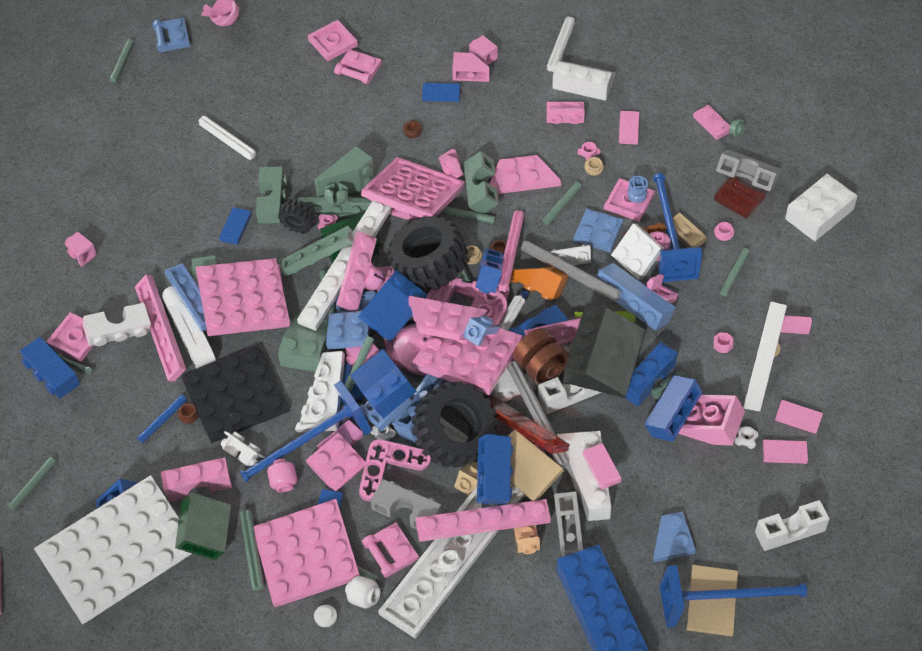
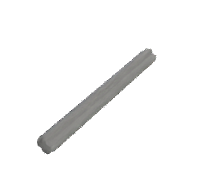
(571, 270)
(534, 406)

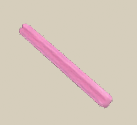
(510, 250)

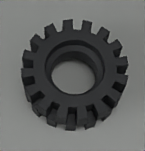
(297, 216)

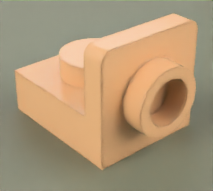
(527, 539)

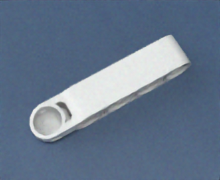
(189, 331)

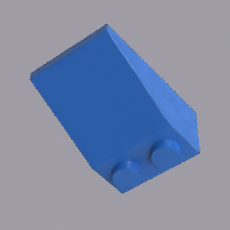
(390, 306)
(383, 383)

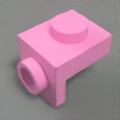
(451, 163)
(655, 285)

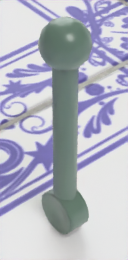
(87, 369)

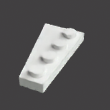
(323, 397)

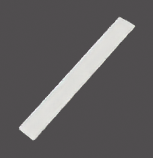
(765, 356)

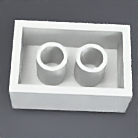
(821, 207)

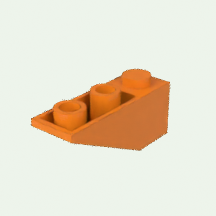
(544, 280)

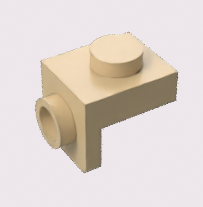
(467, 478)

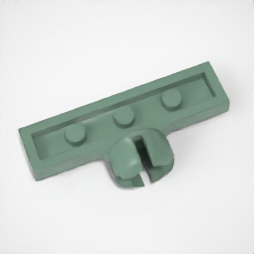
(337, 203)

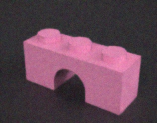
(209, 474)

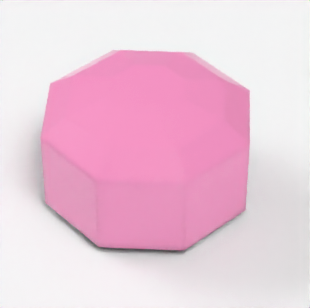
(723, 342)

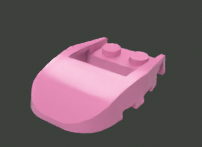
(494, 303)

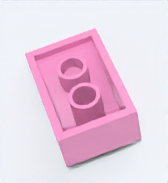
(714, 419)

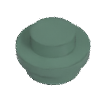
(737, 128)

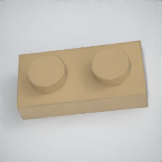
(687, 232)

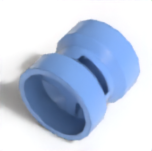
(637, 189)

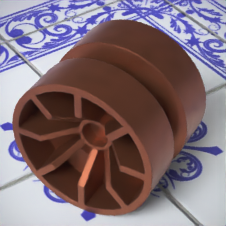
(541, 355)

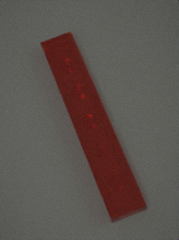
(527, 427)

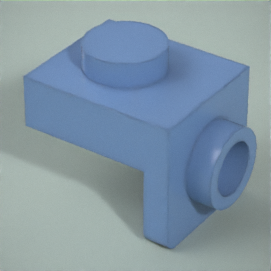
(478, 328)

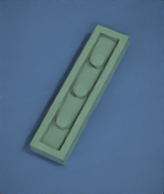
(317, 251)

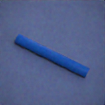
(161, 419)

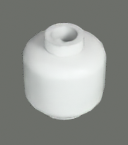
(362, 592)

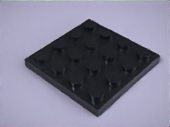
(235, 394)

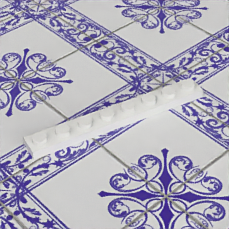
(331, 283)

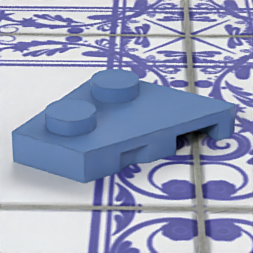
(673, 538)

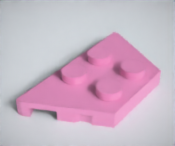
(523, 174)
(442, 318)

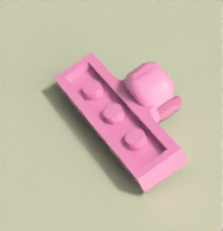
(359, 272)

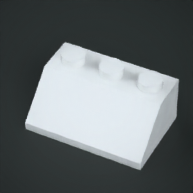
(582, 80)

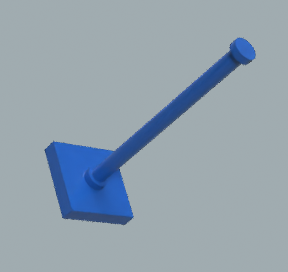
(675, 263)
(350, 409)
(674, 598)

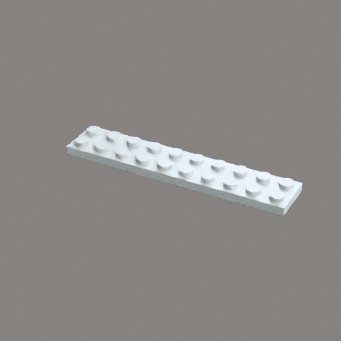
(427, 584)

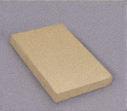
(531, 468)
(712, 615)

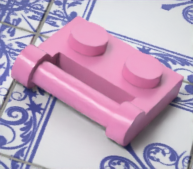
(359, 62)
(397, 547)

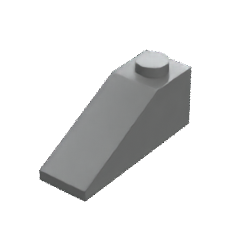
(568, 523)

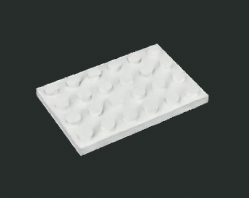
(113, 550)

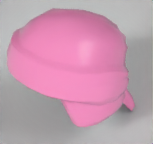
(223, 12)

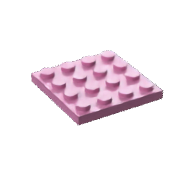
(413, 188)
(242, 297)
(465, 361)
(305, 553)

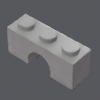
(760, 173)
(391, 497)

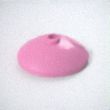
(407, 346)

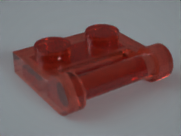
(736, 200)

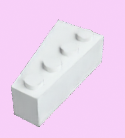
(593, 500)

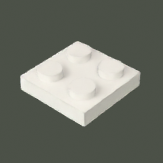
(637, 251)

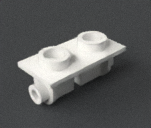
(574, 255)
(234, 444)

